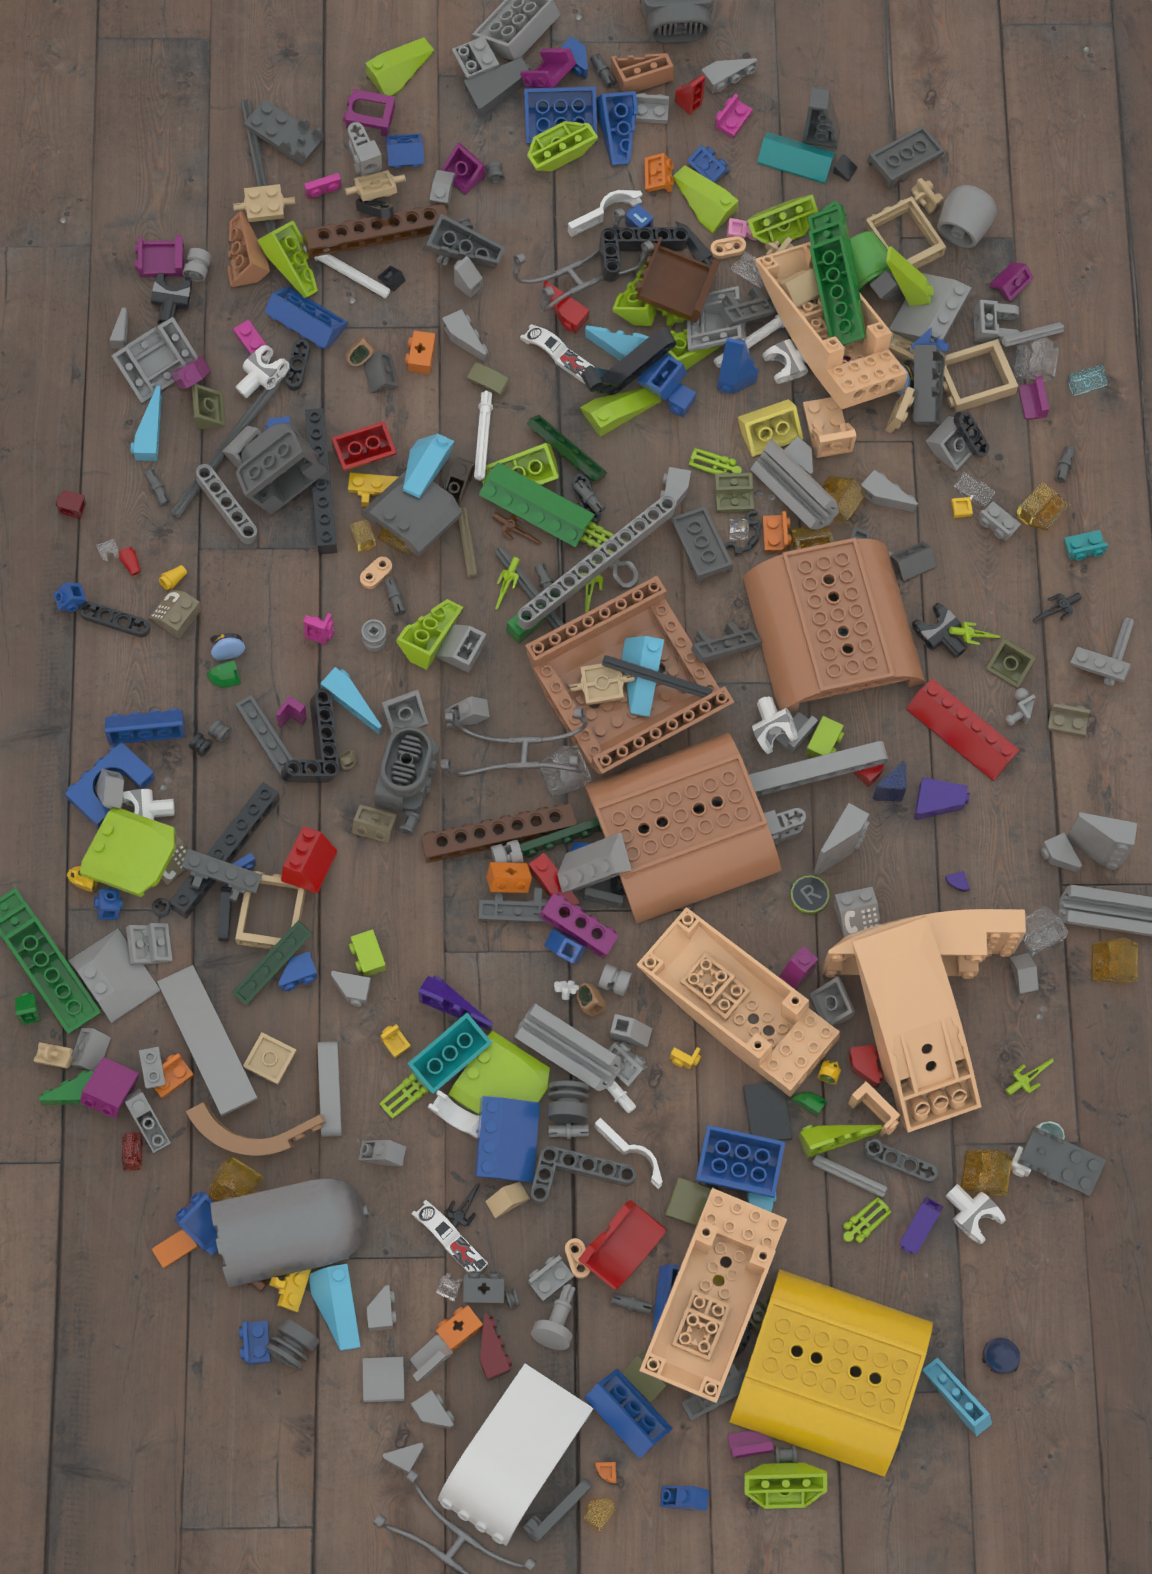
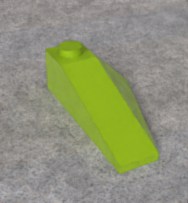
(707, 199)
(616, 409)

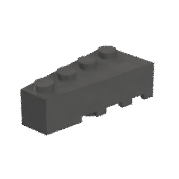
(821, 120)
(458, 241)
(928, 385)

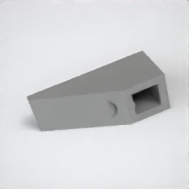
(726, 72)
(461, 333)
(676, 484)
(883, 492)
(146, 1120)

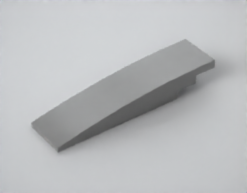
(207, 1040)

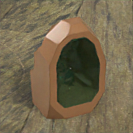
(359, 352)
(590, 1000)

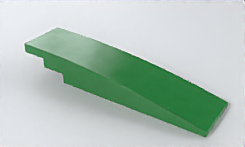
(836, 275)
(44, 963)

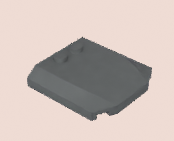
(411, 518)

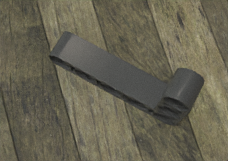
(576, 1168)

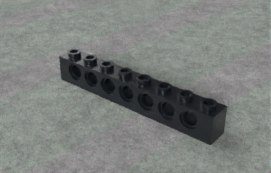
(321, 487)
(228, 846)

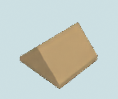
(800, 287)
(901, 348)

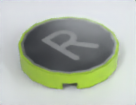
(809, 894)

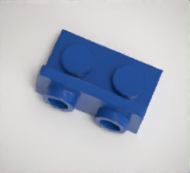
(707, 164)
(255, 1339)

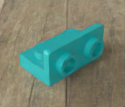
(1085, 545)

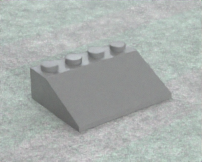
(517, 26)
(940, 315)
(844, 838)
(1103, 838)

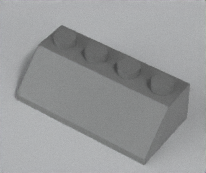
(594, 864)

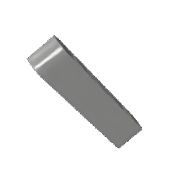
(225, 496)
(329, 1088)

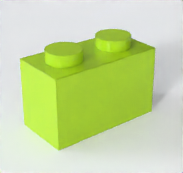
(825, 738)
(368, 953)

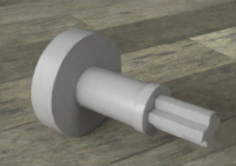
(552, 1332)

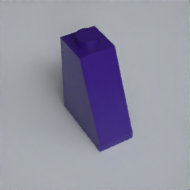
(939, 798)
(920, 1226)

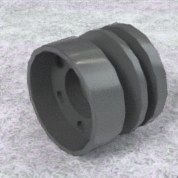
(569, 1102)
(293, 1342)

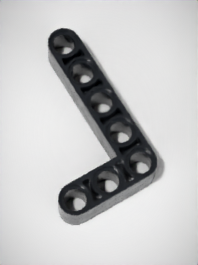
(674, 239)
(631, 366)
(320, 743)

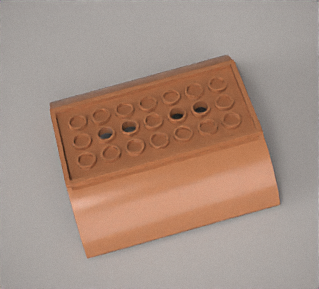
(803, 625)
(611, 730)
(694, 851)

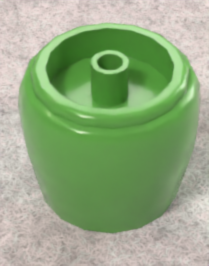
(869, 257)

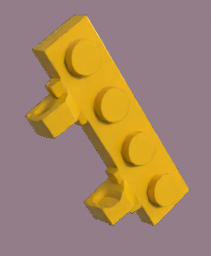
(368, 485)
(291, 1289)

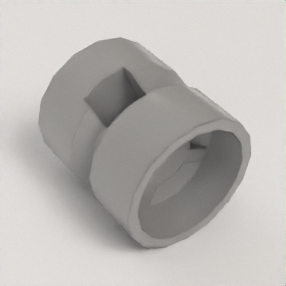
(197, 264)
(374, 635)
(509, 853)
(615, 980)

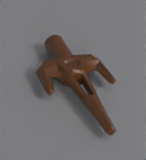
(510, 525)

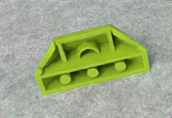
(560, 145)
(783, 220)
(785, 1485)

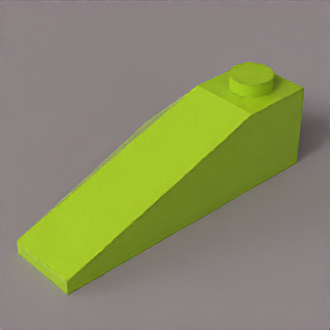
(395, 67)
(286, 252)
(910, 280)
(632, 309)
(681, 353)
(535, 464)
(425, 636)
(829, 1137)

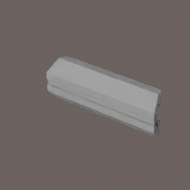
(795, 487)
(1106, 910)
(568, 1048)

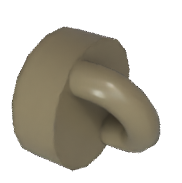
(347, 757)

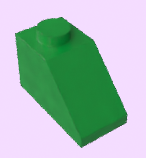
(27, 1008)

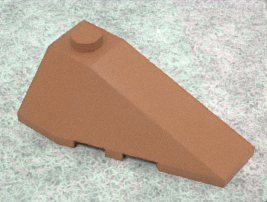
(247, 257)

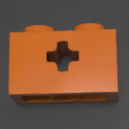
(422, 361)
(508, 877)
(470, 1326)

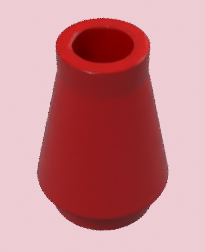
(130, 561)

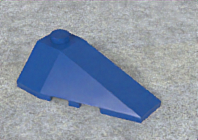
(617, 121)
(736, 368)

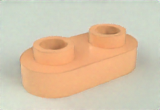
(727, 247)
(377, 572)
(573, 1258)

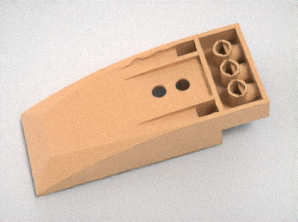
(872, 366)
(961, 937)
(726, 985)
(914, 1007)
(707, 1321)

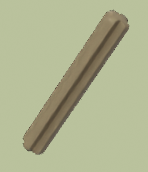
(467, 544)

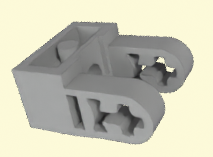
(364, 152)
(985, 320)
(779, 824)

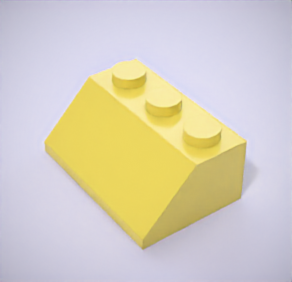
(771, 422)

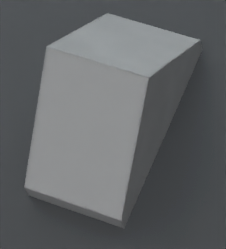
(1024, 973)
(405, 1457)

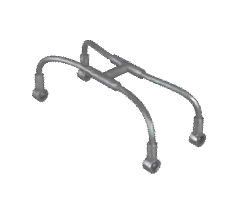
(548, 292)
(575, 762)
(462, 1537)

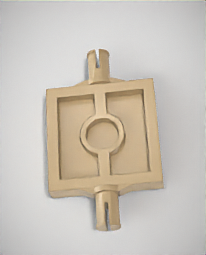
(375, 185)
(264, 203)
(601, 684)

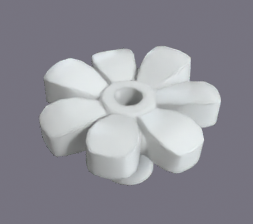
(566, 988)

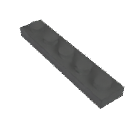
(264, 733)

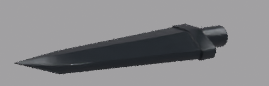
(696, 247)

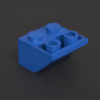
(663, 376)

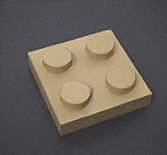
(899, 411)
(269, 1058)

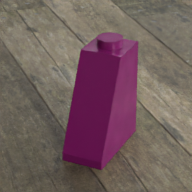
(190, 372)
(799, 968)

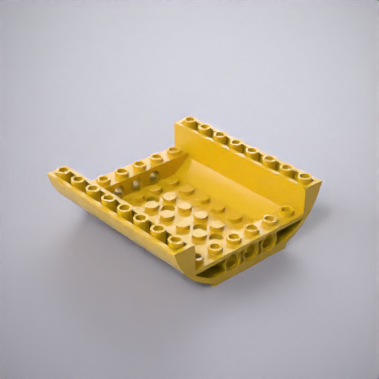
(822, 1403)

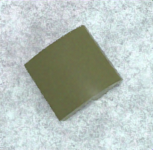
(734, 492)
(687, 1201)

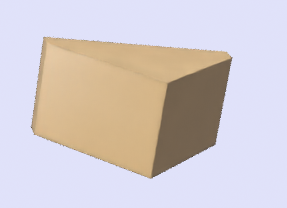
(507, 1199)

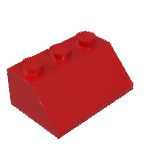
(363, 446)
(308, 860)

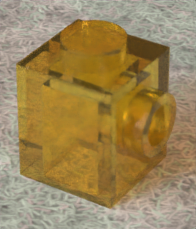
(362, 535)
(599, 1512)

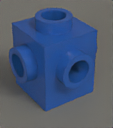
(69, 596)
(108, 904)

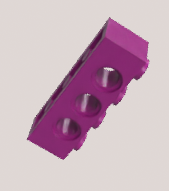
(567, 925)

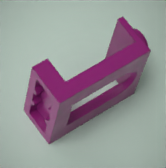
(369, 121)

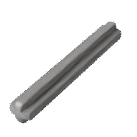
(1032, 334)
(1121, 644)
(849, 1175)

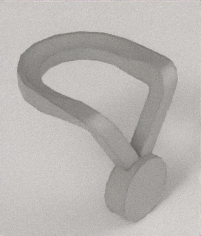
(635, 573)

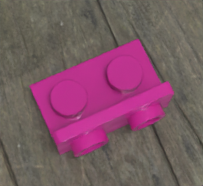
(733, 116)
(318, 630)

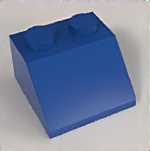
(405, 150)

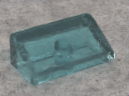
(1087, 380)

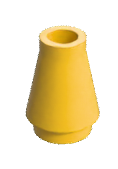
(172, 577)

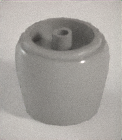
(966, 216)

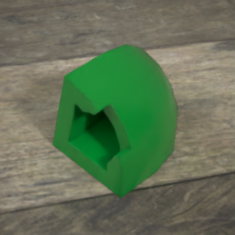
(224, 675)
(810, 1102)

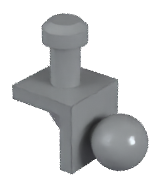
(1023, 708)

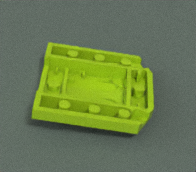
(129, 852)
(501, 1072)

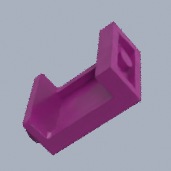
(555, 66)
(160, 257)
(108, 1087)

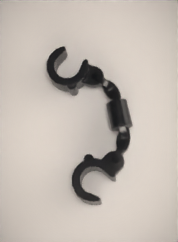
(752, 542)

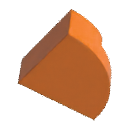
(607, 1471)

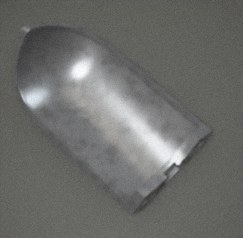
(288, 1229)

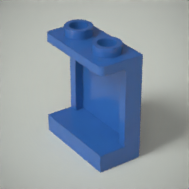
(198, 1223)

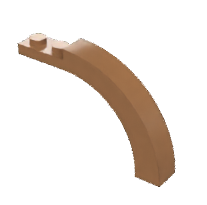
(219, 1134)

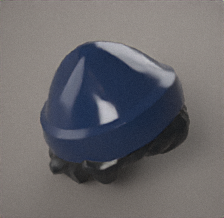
(1001, 1356)

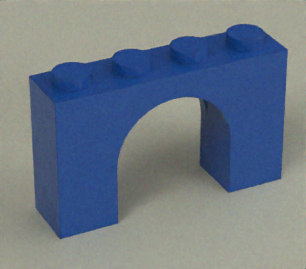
(118, 759)

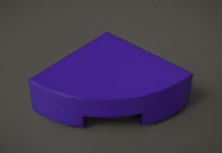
(958, 881)

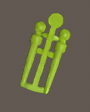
(724, 459)
(601, 538)
(405, 1083)
(848, 1236)

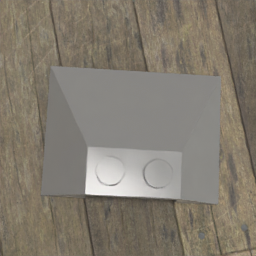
(711, 326)
(153, 357)
(111, 978)

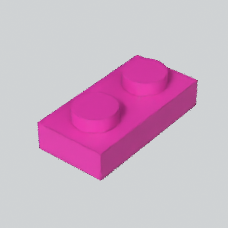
(322, 185)
(249, 337)

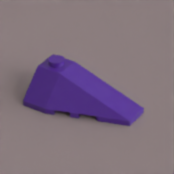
(443, 998)

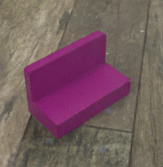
(1012, 280)
(1034, 399)
(292, 709)
(749, 1444)

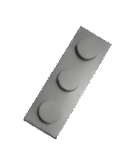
(1100, 664)

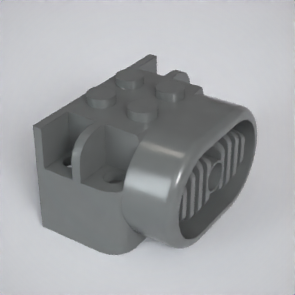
(677, 19)
(278, 467)
(403, 785)

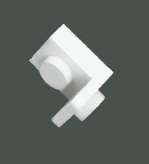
(1017, 1168)

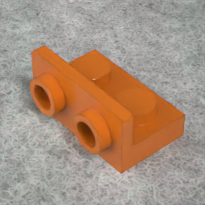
(658, 173)
(775, 533)
(175, 1075)

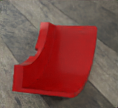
(624, 1246)

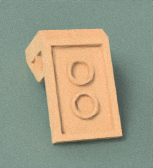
(828, 428)

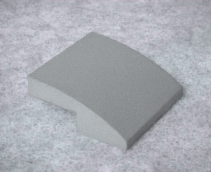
(149, 944)
(383, 1379)

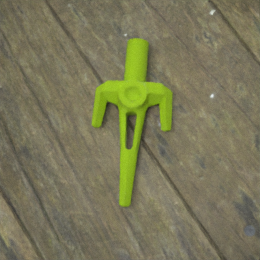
(509, 576)
(599, 578)
(968, 632)
(1023, 1080)

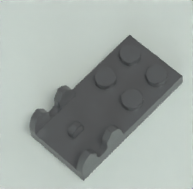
(284, 132)
(905, 155)
(701, 543)
(1061, 1161)

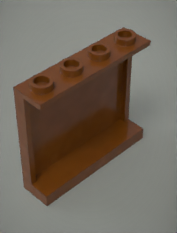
(675, 282)

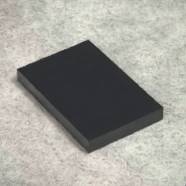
(767, 1111)

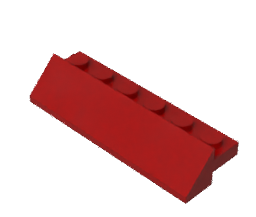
(962, 729)

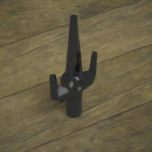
(1063, 604)
(458, 1216)

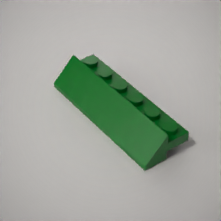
(536, 504)

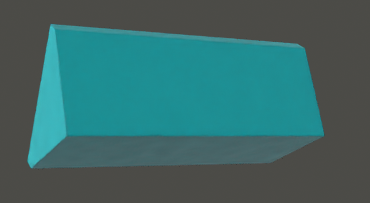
(795, 157)
(449, 1053)

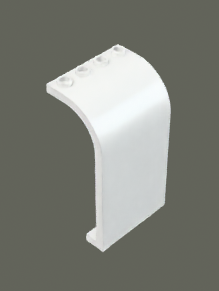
(513, 1454)

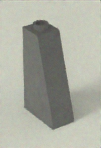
(494, 86)

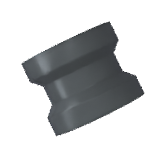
(494, 172)
(219, 730)

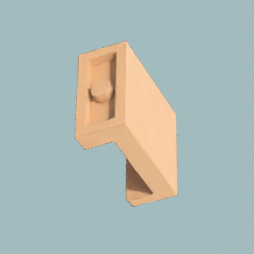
(877, 1105)

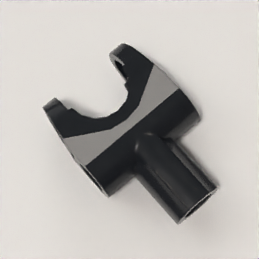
(170, 298)
(939, 633)

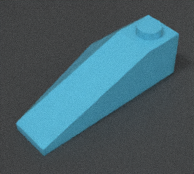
(616, 343)
(425, 462)
(647, 653)
(334, 1298)

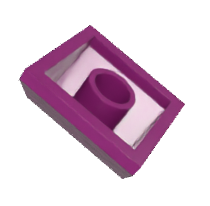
(467, 168)

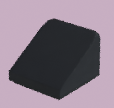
(844, 168)
(392, 278)

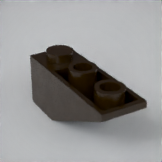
(459, 478)

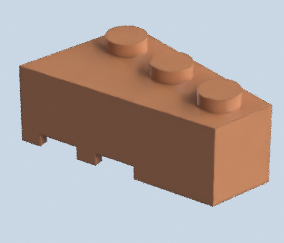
(642, 72)

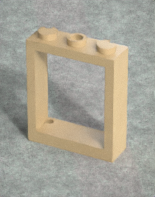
(909, 205)
(1009, 388)
(259, 940)

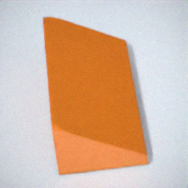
(173, 1248)

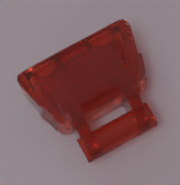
(131, 1151)

